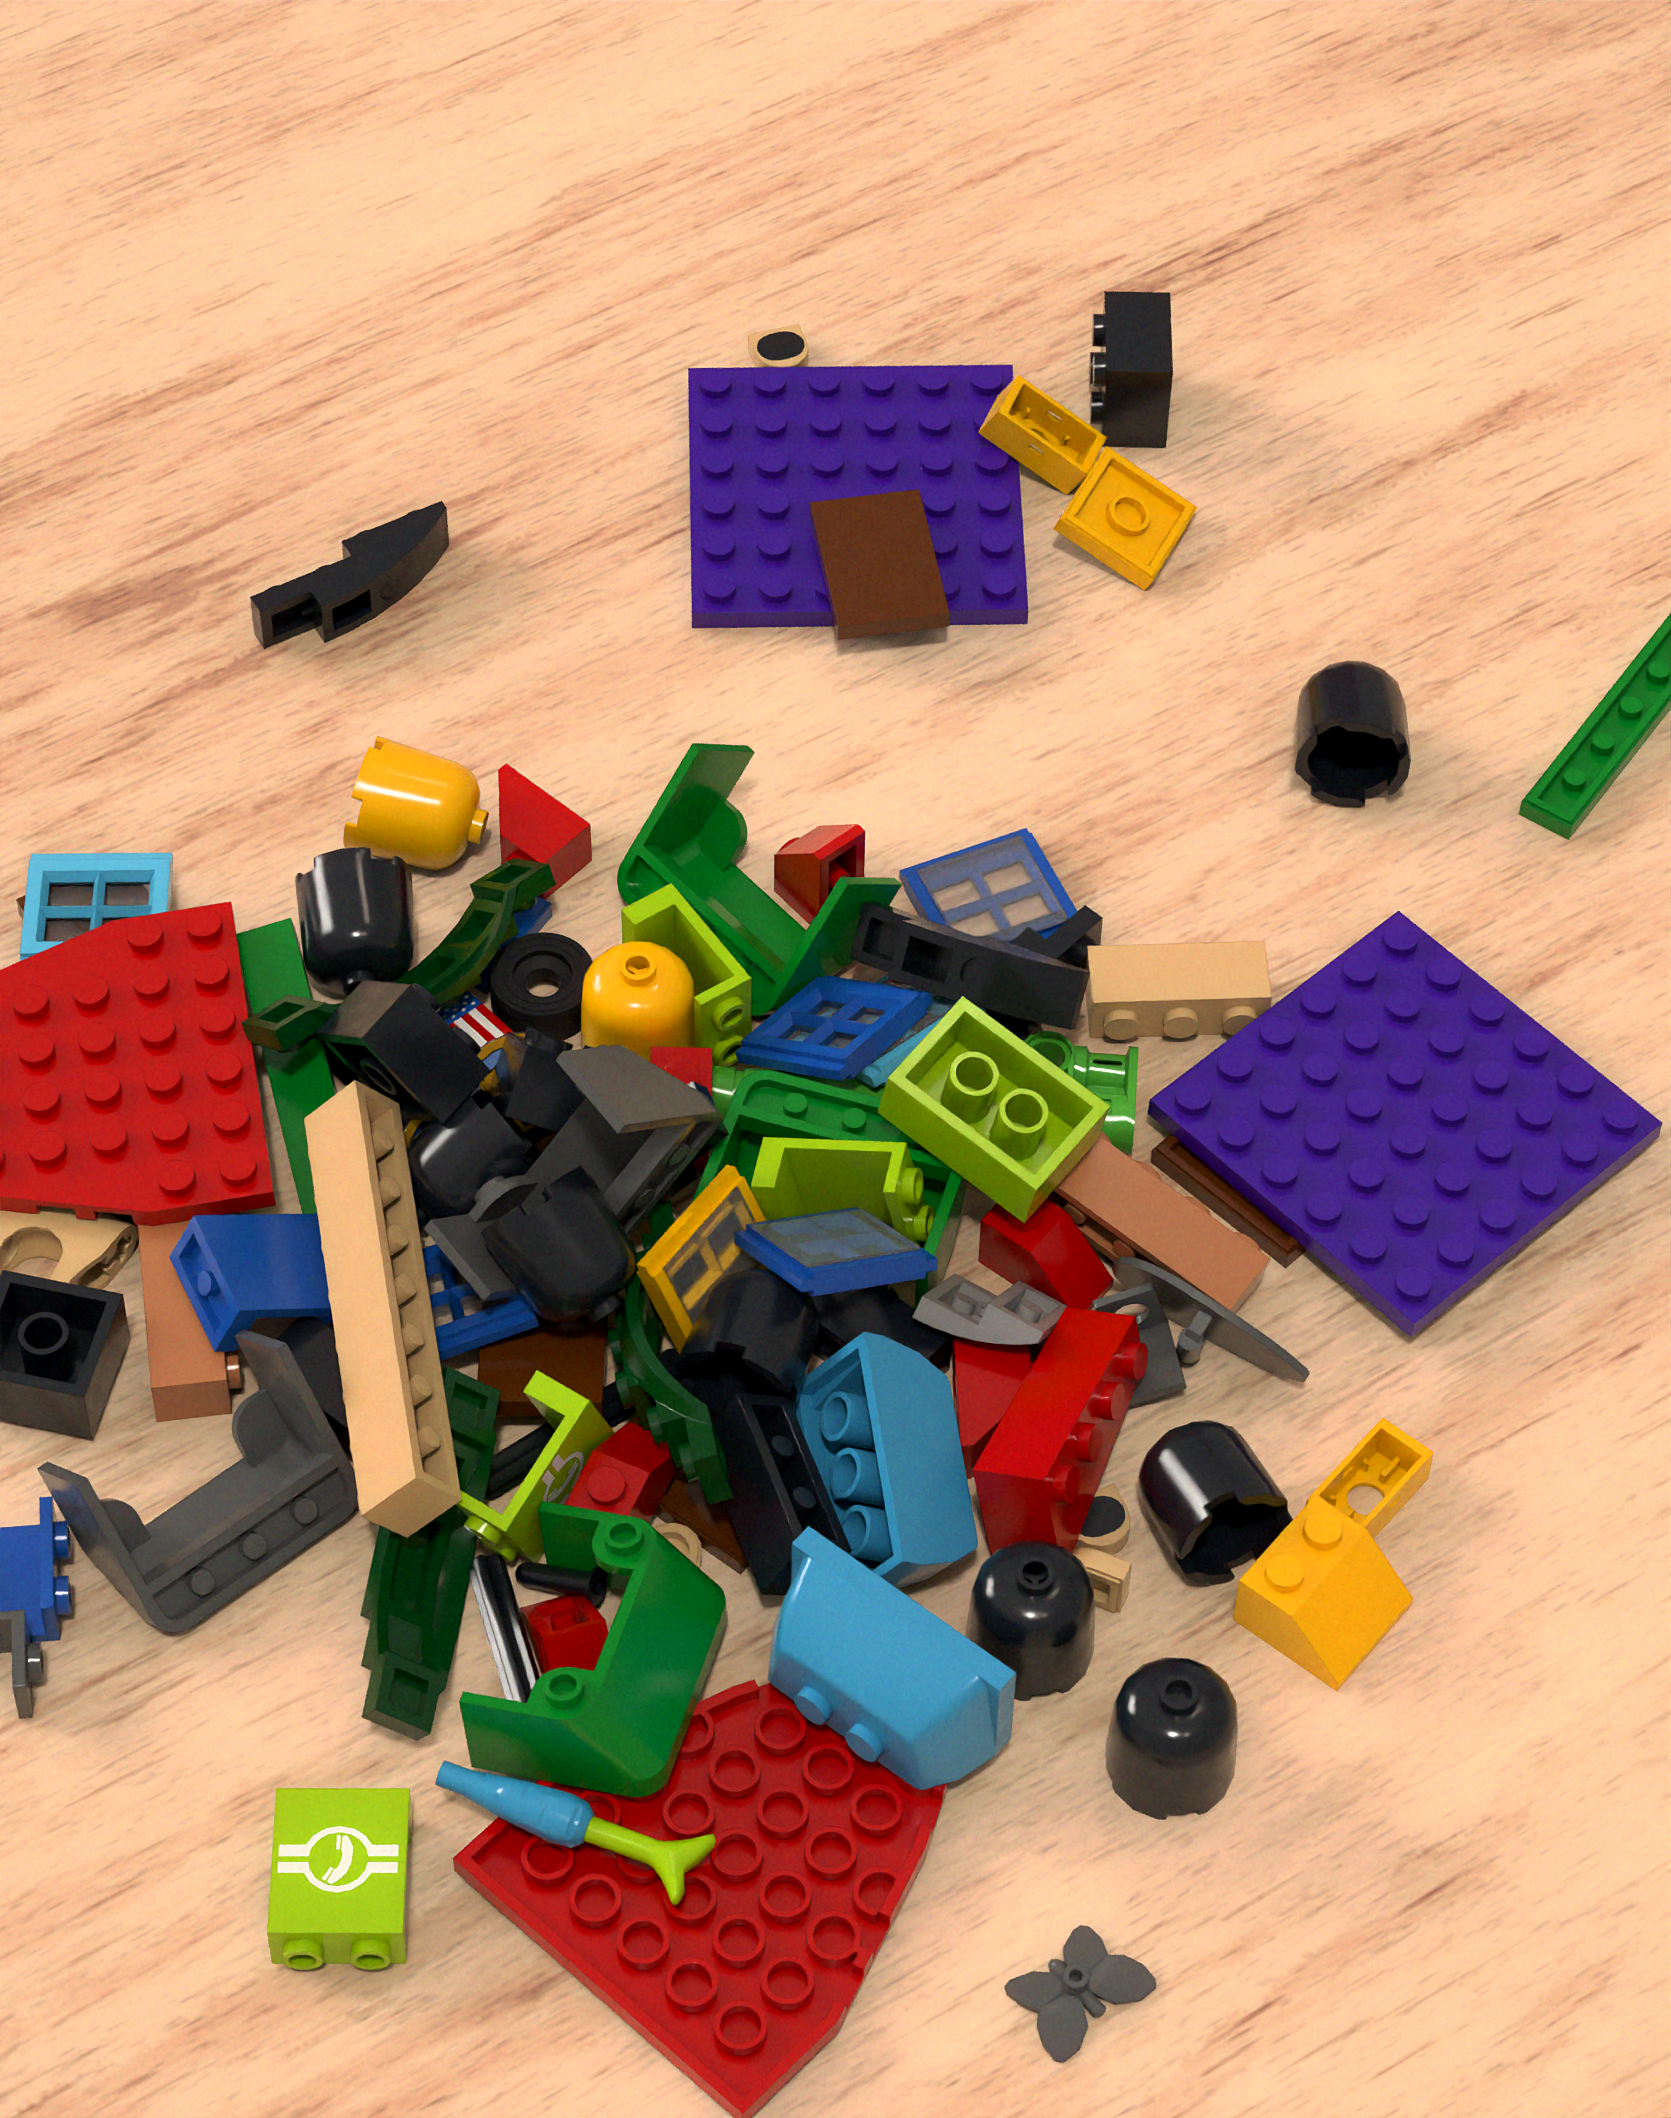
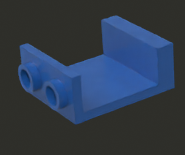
(251, 1270)
(32, 1572)

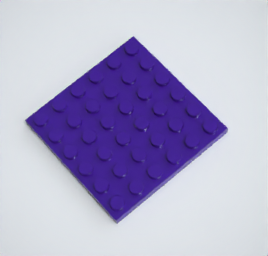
(804, 435)
(1404, 1122)

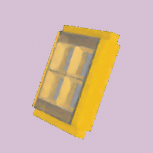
(699, 1252)

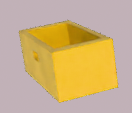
(1066, 444)
(1381, 1460)

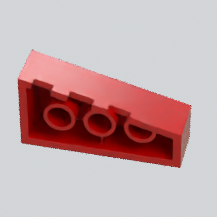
(1060, 1430)

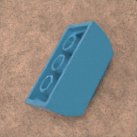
(890, 1457)
(886, 1670)

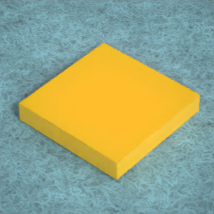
(1125, 518)

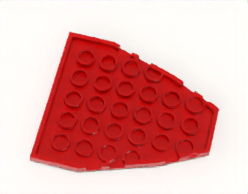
(132, 1074)
(770, 1923)

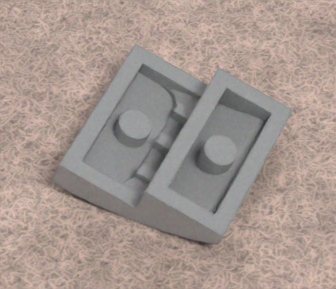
(971, 1312)

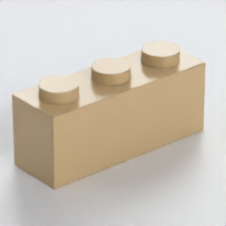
(1175, 988)

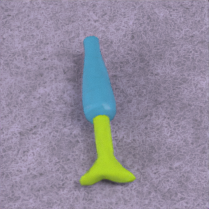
(571, 1822)

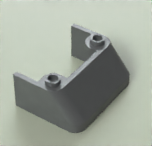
(627, 1133)
(237, 1524)

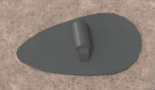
(1207, 1320)

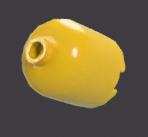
(415, 806)
(638, 999)

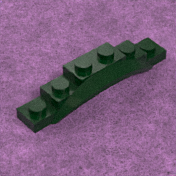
(445, 972)
(659, 1399)
(423, 1580)

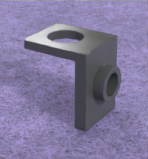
(1163, 1368)
(26, 1658)

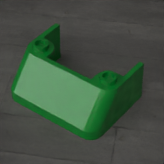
(694, 845)
(795, 1107)
(630, 1715)

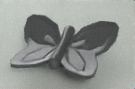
(1077, 1983)

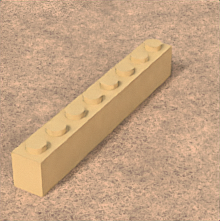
(381, 1311)

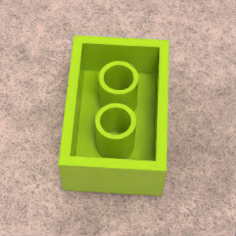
(993, 1109)

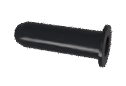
(563, 1580)

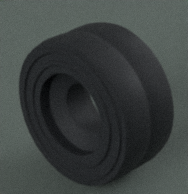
(532, 959)

